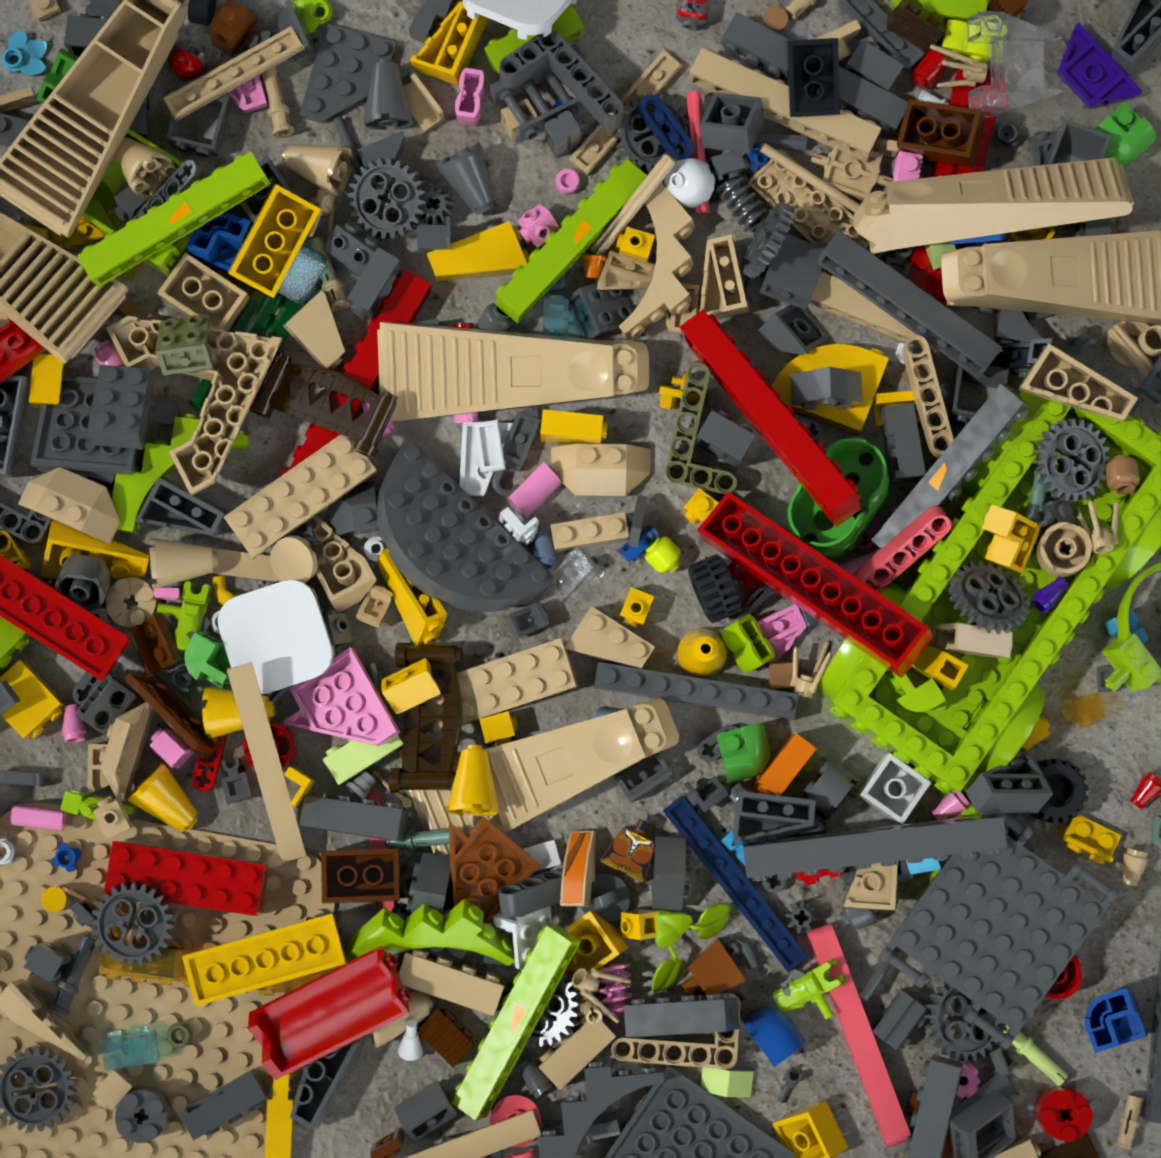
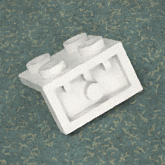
(525, 931)

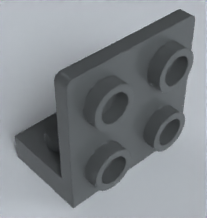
(599, 310)

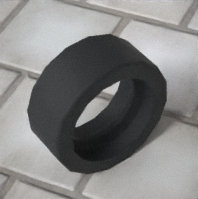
(201, 11)

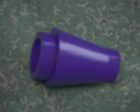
(1049, 596)

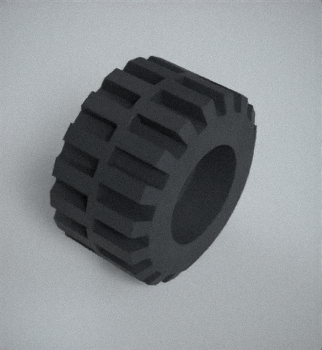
(715, 588)
(1075, 791)

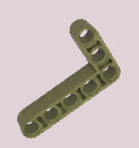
(689, 435)

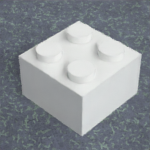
(894, 788)

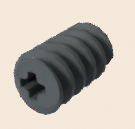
(741, 203)

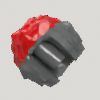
(187, 62)

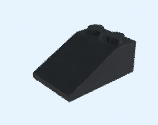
(813, 77)

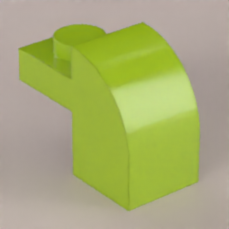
(917, 699)

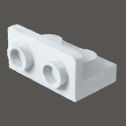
(513, 524)

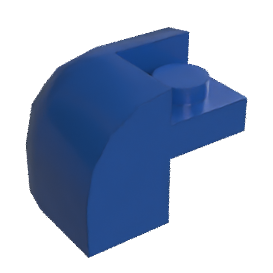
(219, 241)
(1114, 1020)
(773, 1033)

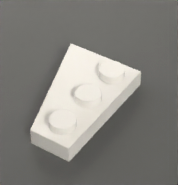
(471, 478)

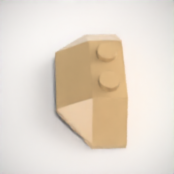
(601, 468)
(73, 502)
(125, 749)

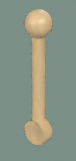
(407, 802)

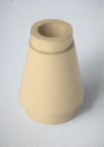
(1134, 865)

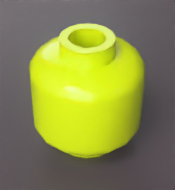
(663, 554)

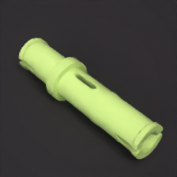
(1025, 1046)

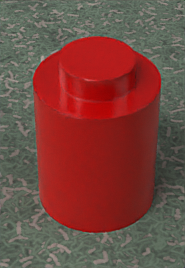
(929, 70)

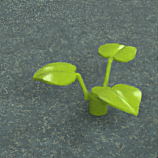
(671, 927)

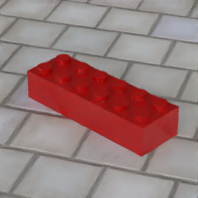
(189, 877)

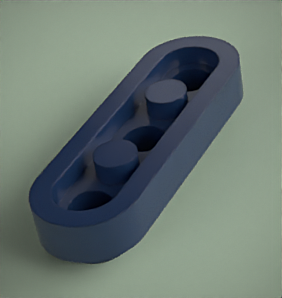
(663, 116)

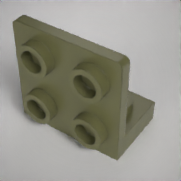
(184, 345)

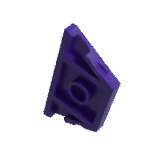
(1093, 72)

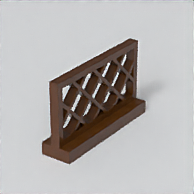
(174, 713)

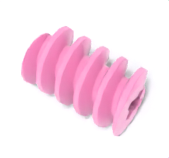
(615, 990)

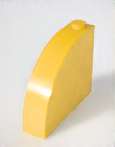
(843, 356)

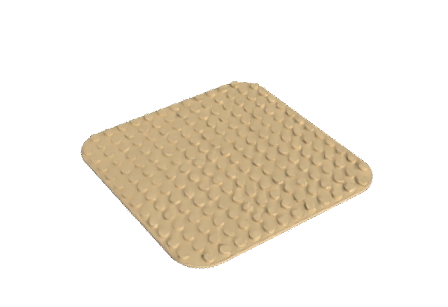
(221, 1038)

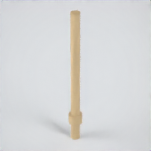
(809, 177)

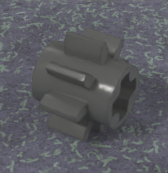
(804, 923)

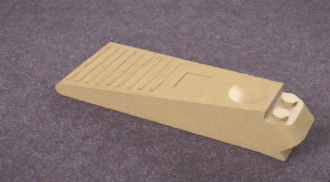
(81, 124)
(992, 203)
(1061, 276)
(51, 292)
(484, 370)
(556, 766)

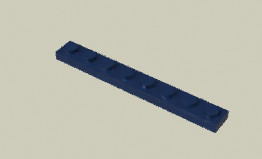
(735, 883)

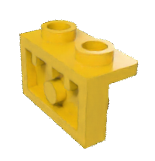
(1091, 838)

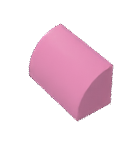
(535, 490)

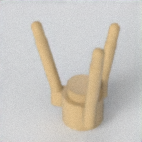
(972, 69)
(325, 202)
(1102, 539)
(807, 684)
(588, 983)

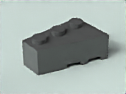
(1139, 35)
(902, 443)
(176, 508)
(1011, 788)
(770, 816)
(224, 1105)

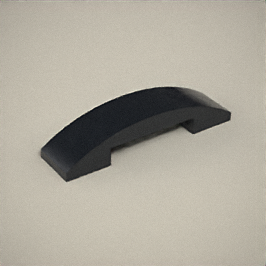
(1020, 355)

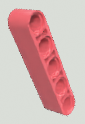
(904, 543)

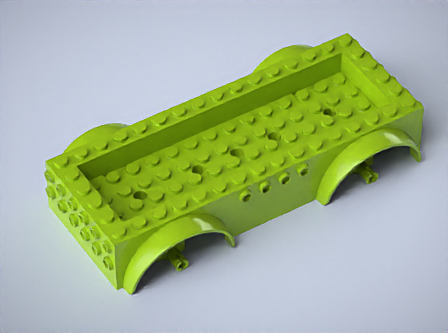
(1000, 697)

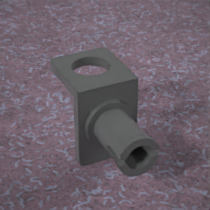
(434, 236)

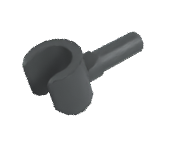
(788, 1085)

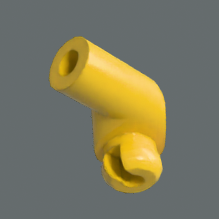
(221, 593)

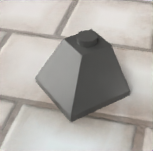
(792, 331)
(355, 511)

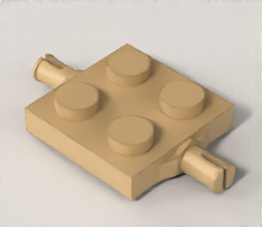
(851, 174)

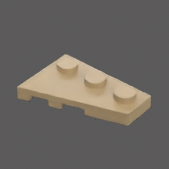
(873, 888)

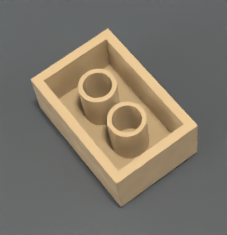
(201, 291)

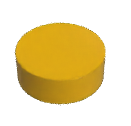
(54, 899)

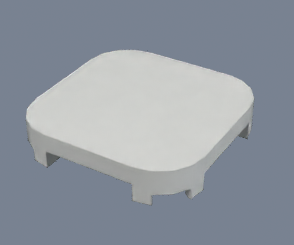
(526, 16)
(277, 632)

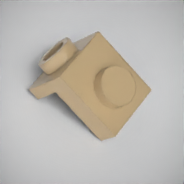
(375, 606)

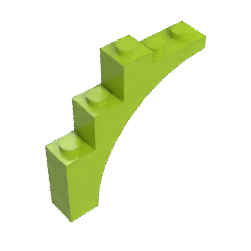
(133, 490)
(427, 928)

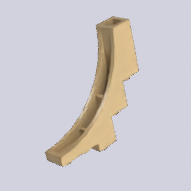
(672, 261)

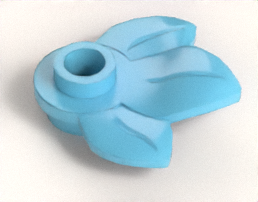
(29, 54)

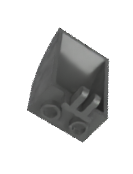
(1077, 143)

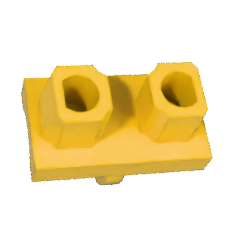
(669, 393)

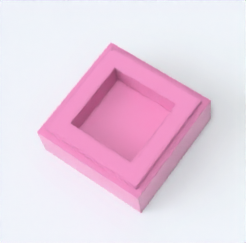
(168, 593)

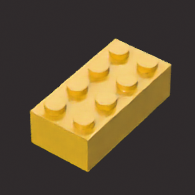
(274, 240)

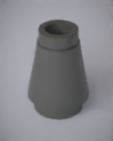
(535, 1079)

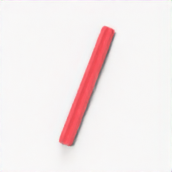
(695, 115)

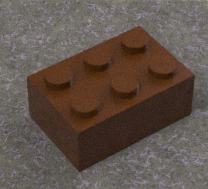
(941, 132)
(360, 876)

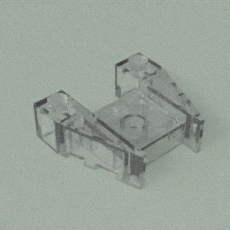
(1015, 62)

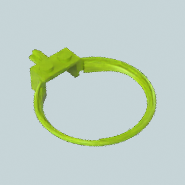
(1127, 653)

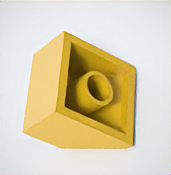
(811, 1132)

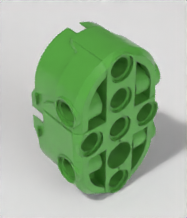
(872, 489)

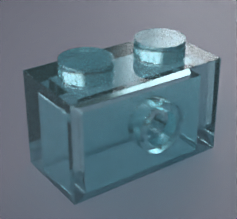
(303, 275)
(557, 316)
(130, 1049)

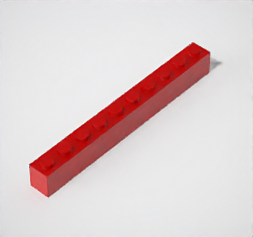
(400, 307)

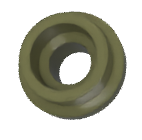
(172, 1038)

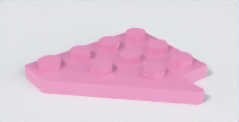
(343, 704)

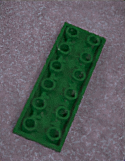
(261, 317)

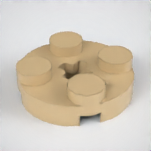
(123, 590)

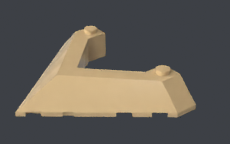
(236, 377)

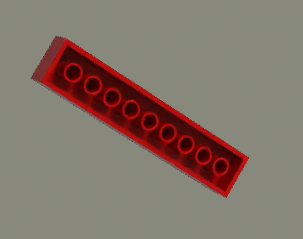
(771, 418)
(816, 584)

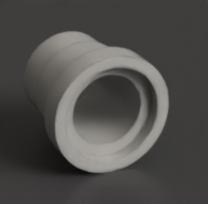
(362, 785)

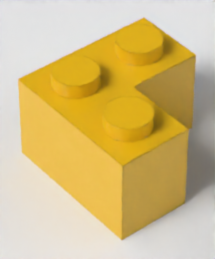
(1012, 538)

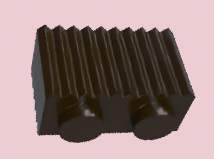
(916, 24)

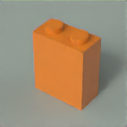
(785, 766)

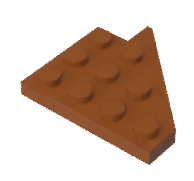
(484, 864)

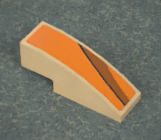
(578, 869)

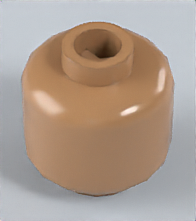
(1122, 474)

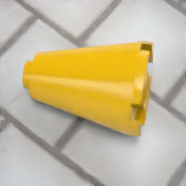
(694, 660)
(222, 714)
(473, 785)
(164, 799)

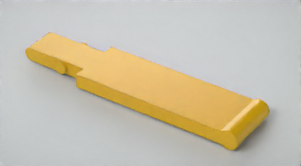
(278, 1121)

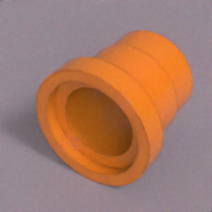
(593, 266)

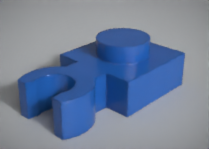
(633, 553)

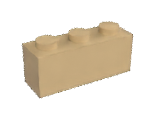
(589, 532)
(575, 1051)

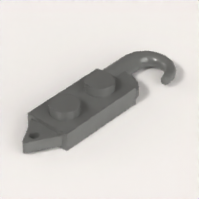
(517, 446)

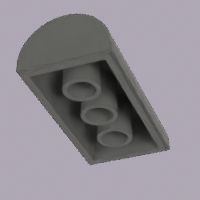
(12, 405)

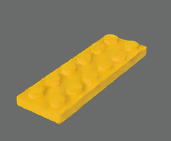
(264, 959)

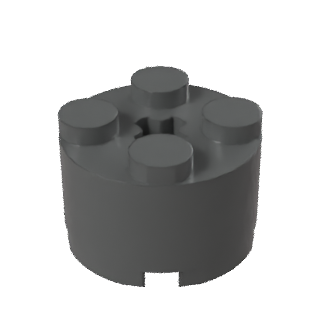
(84, 581)
(830, 788)
(132, 1125)

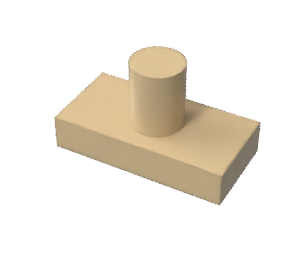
(844, 34)

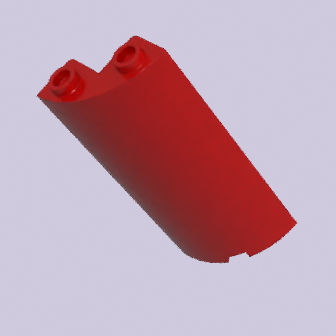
(329, 1012)

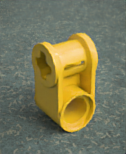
(14, 552)

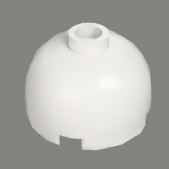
(690, 182)

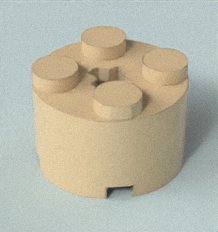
(1064, 535)

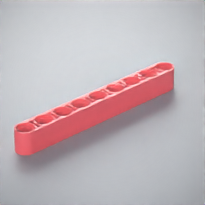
(860, 1039)

